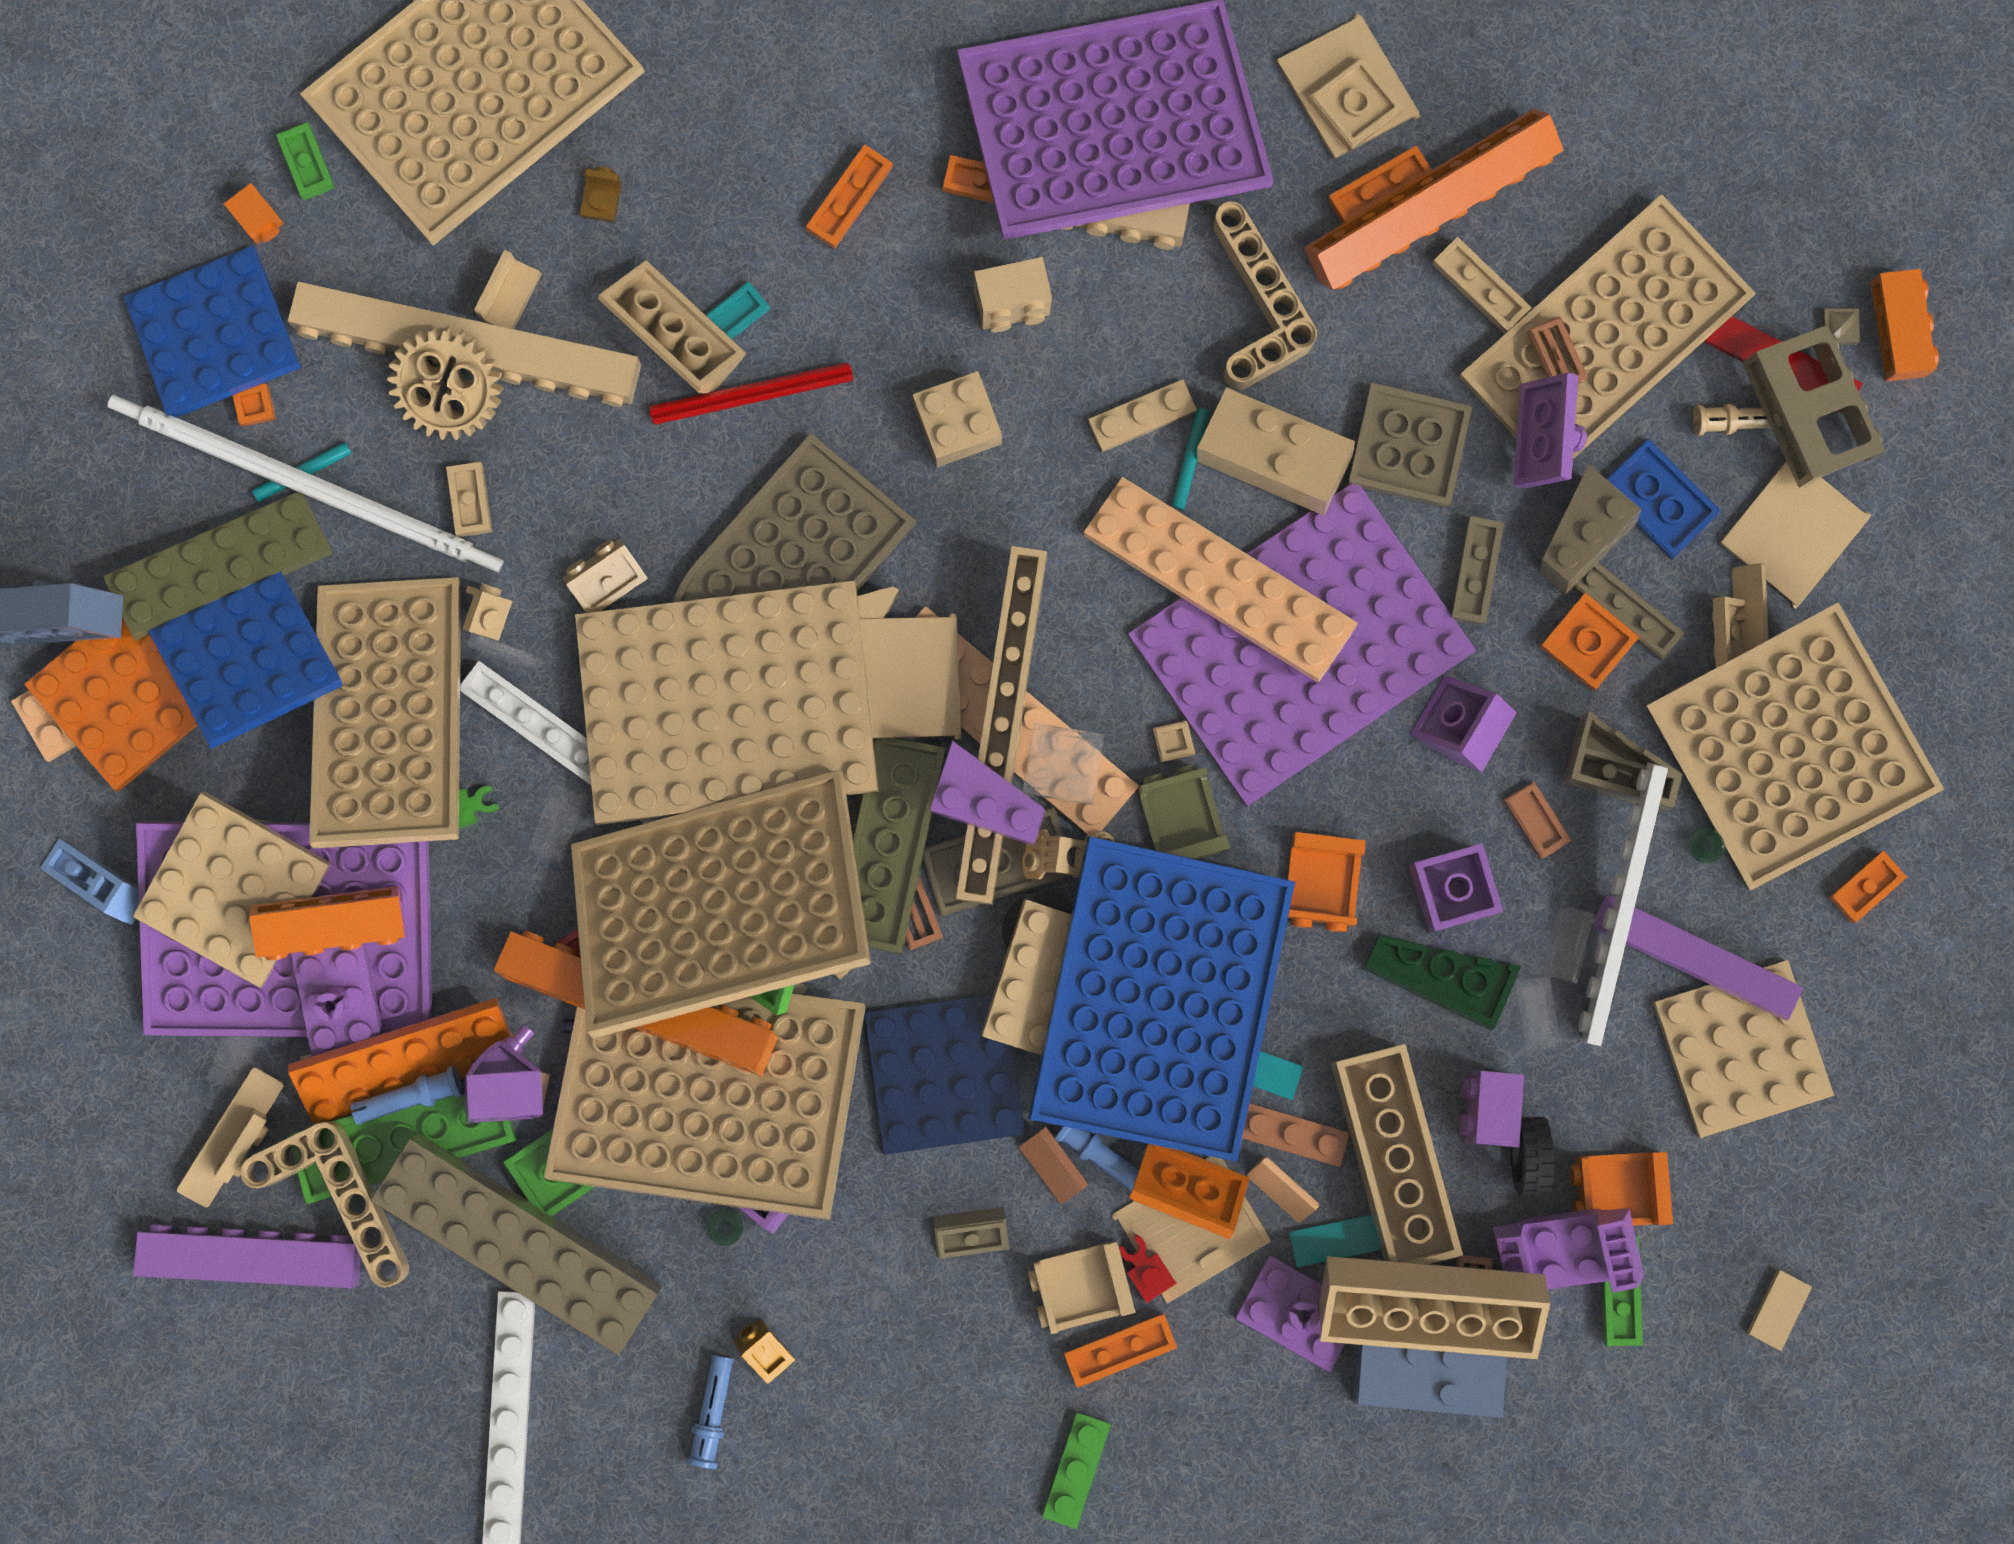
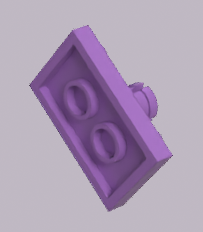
(1547, 431)
(337, 997)
(1285, 1310)

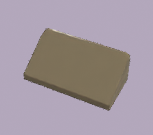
(971, 1232)

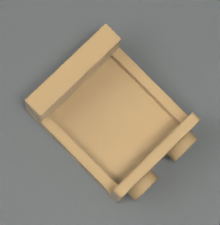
(1081, 1287)

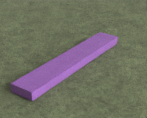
(1707, 962)

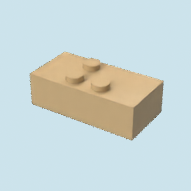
(1275, 451)

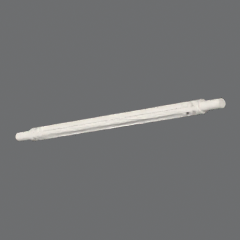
(305, 483)

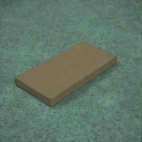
(945, 860)

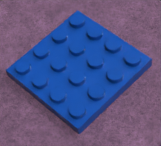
(212, 332)
(245, 659)

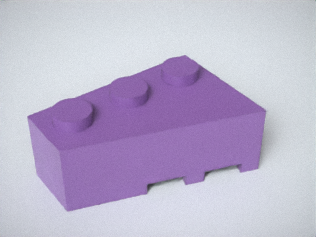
(984, 799)

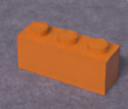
(1904, 325)

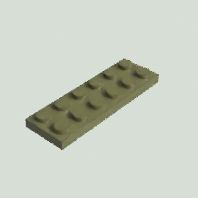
(218, 563)
(894, 836)

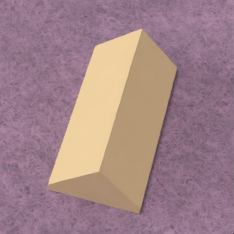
(673, 327)

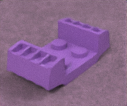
(1574, 1248)

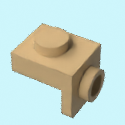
(487, 611)

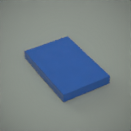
(1669, 501)

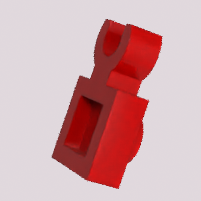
(1149, 1273)

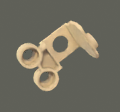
(1050, 854)

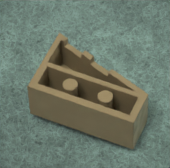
(1589, 529)
(1611, 764)

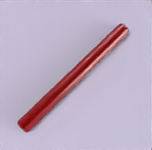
(751, 393)

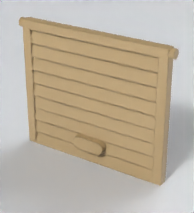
(1327, 56)
(1795, 532)
(912, 676)
(1188, 1250)

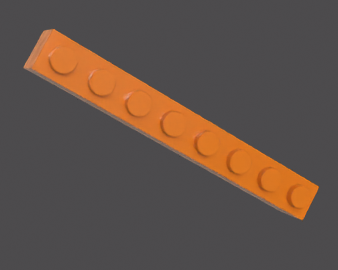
(1434, 199)
(706, 1031)

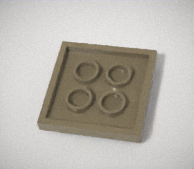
(1410, 445)

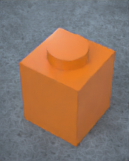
(254, 214)

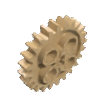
(415, 371)

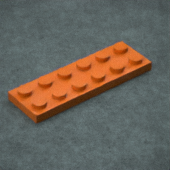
(396, 1059)

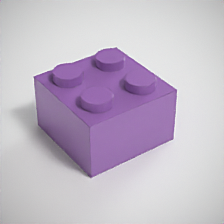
(1455, 888)
(1492, 1108)

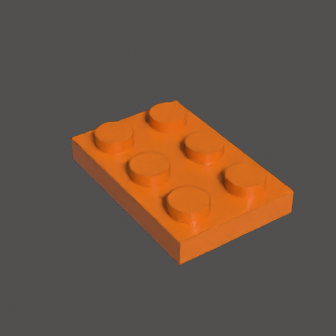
(1190, 1189)

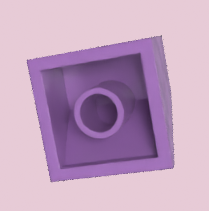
(1464, 722)

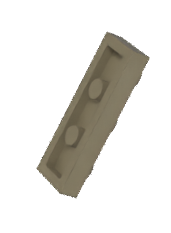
(1477, 570)

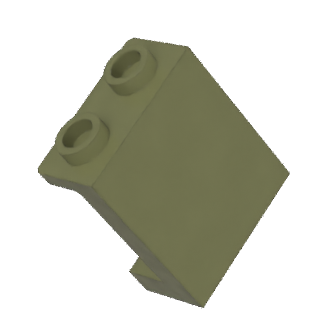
(1182, 814)

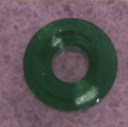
(1699, 852)
(713, 1227)

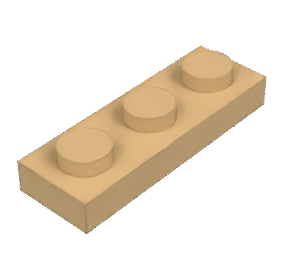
(1481, 285)
(1142, 415)

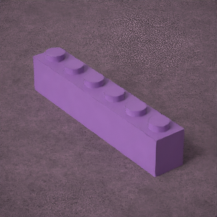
(247, 1258)

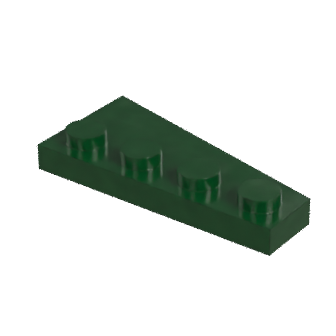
(1454, 981)

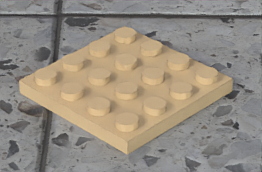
(216, 874)
(1028, 979)
(1739, 1058)

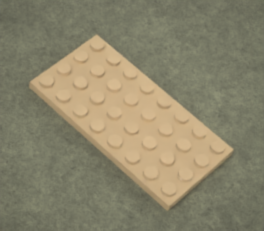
(1629, 316)
(393, 729)

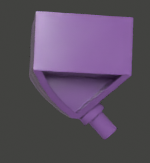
(503, 1083)

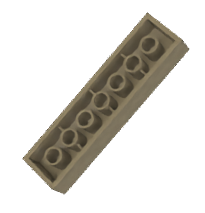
(517, 1243)

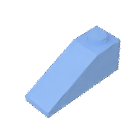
(93, 881)

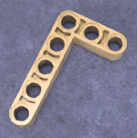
(1266, 297)
(341, 1191)

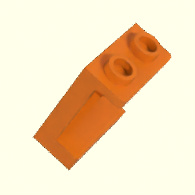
(1325, 880)
(1623, 1182)

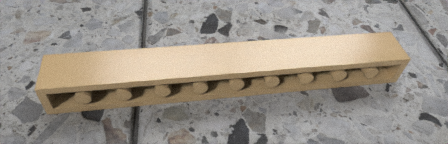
(519, 354)
(1004, 711)

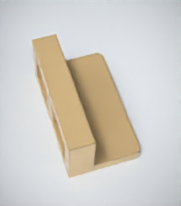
(507, 292)

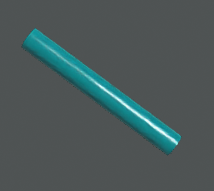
(1190, 459)
(310, 467)

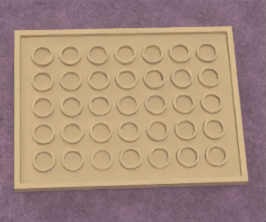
(468, 98)
(723, 699)
(718, 904)
(703, 1131)

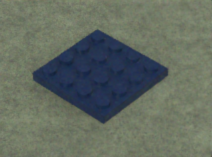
(940, 1077)

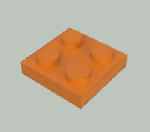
(1589, 642)

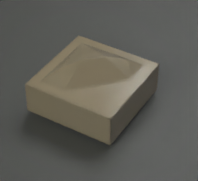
(1842, 324)

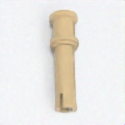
(1728, 419)

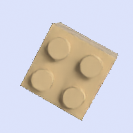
(1012, 294)
(957, 419)

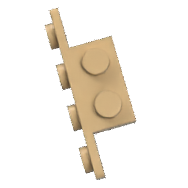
(1741, 620)
(231, 1138)

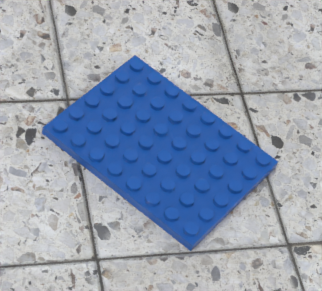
(1161, 999)

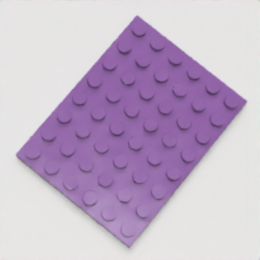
(1114, 119)
(1264, 715)
(200, 998)

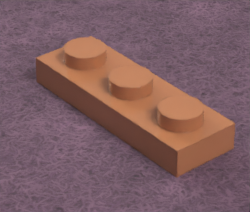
(1295, 1135)

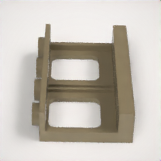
(1795, 411)

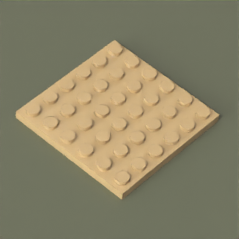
(1795, 746)

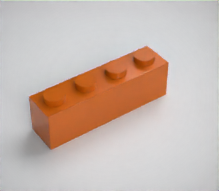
(327, 922)

